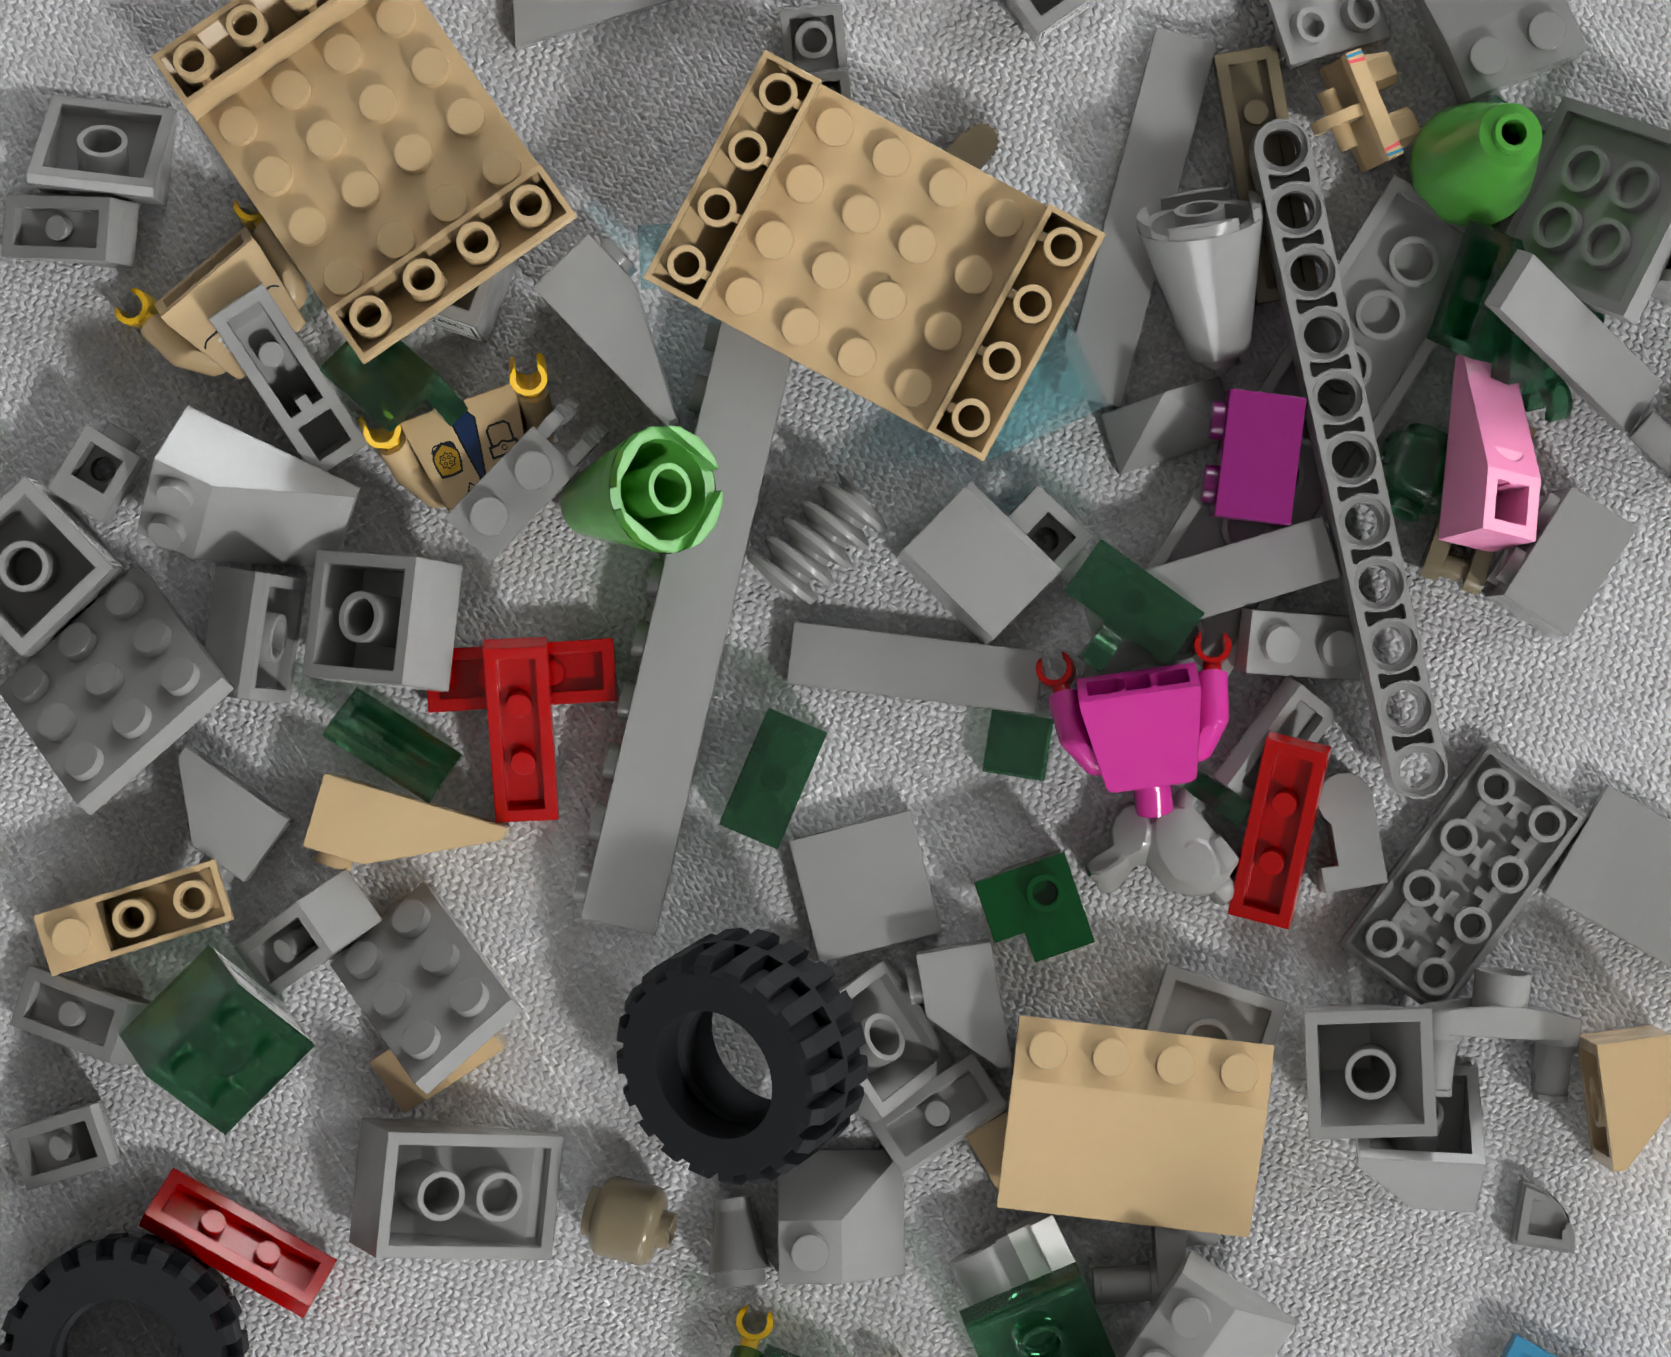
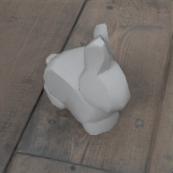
(1175, 847)

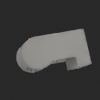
(1352, 835)

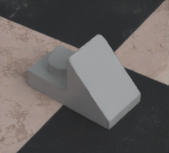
(64, 1145)

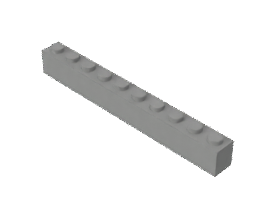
(682, 644)

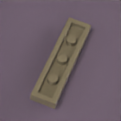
(1249, 98)

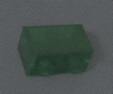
(773, 778)

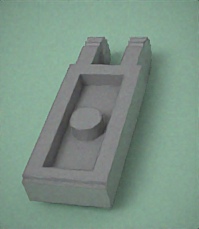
(522, 482)

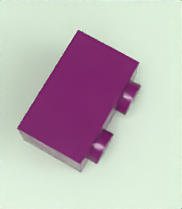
(1254, 456)

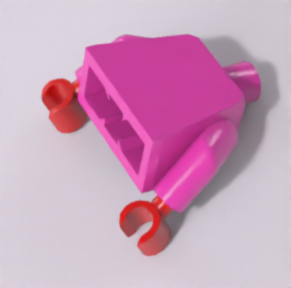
(1143, 724)

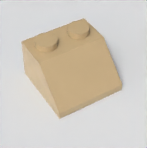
(1625, 1090)

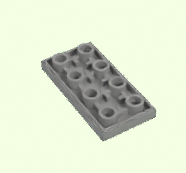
(1463, 878)

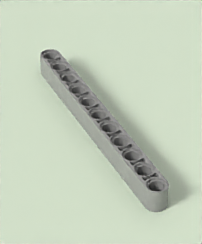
(1356, 428)

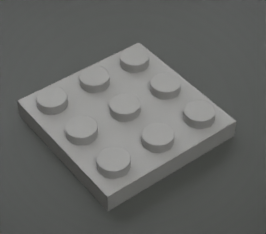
(1600, 207)
(115, 689)

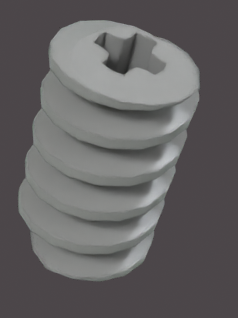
(818, 541)

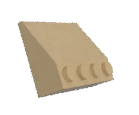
(1135, 1126)

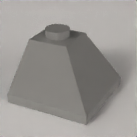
(899, 1039)
(1370, 1071)
(1439, 1169)
(841, 1218)

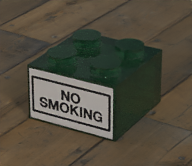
(216, 1040)

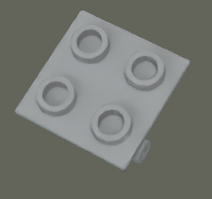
(1323, 27)

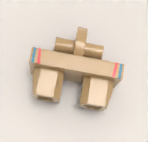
(1358, 112)

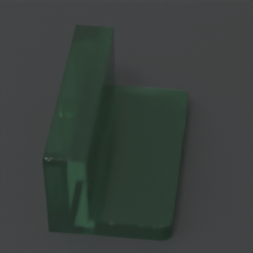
(392, 385)

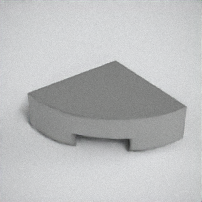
(1541, 1221)

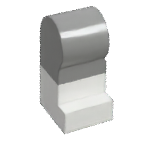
(1011, 1258)

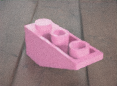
(1489, 464)

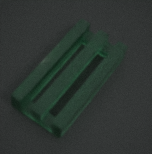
(392, 744)

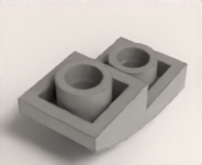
(816, 43)

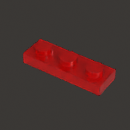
(578, 674)
(521, 729)
(1279, 830)
(237, 1242)

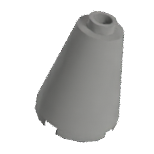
(1207, 268)

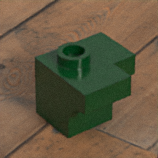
(1038, 901)

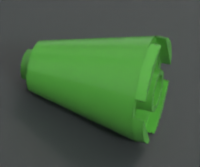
(1476, 161)
(647, 492)

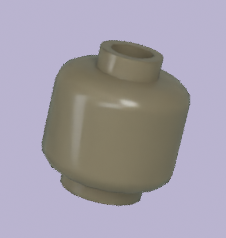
(628, 1220)

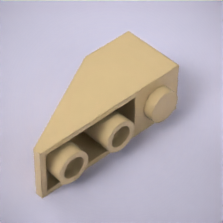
(133, 917)

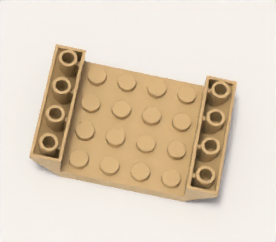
(365, 154)
(873, 257)

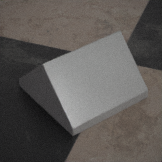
(104, 150)
(978, 563)
(255, 631)

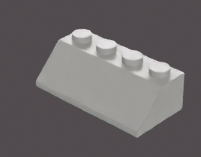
(1209, 1316)

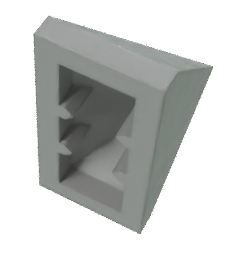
(1162, 425)

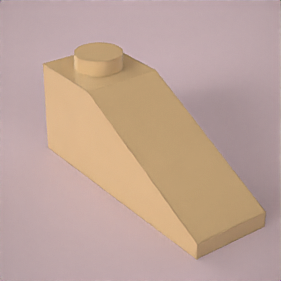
(376, 824)

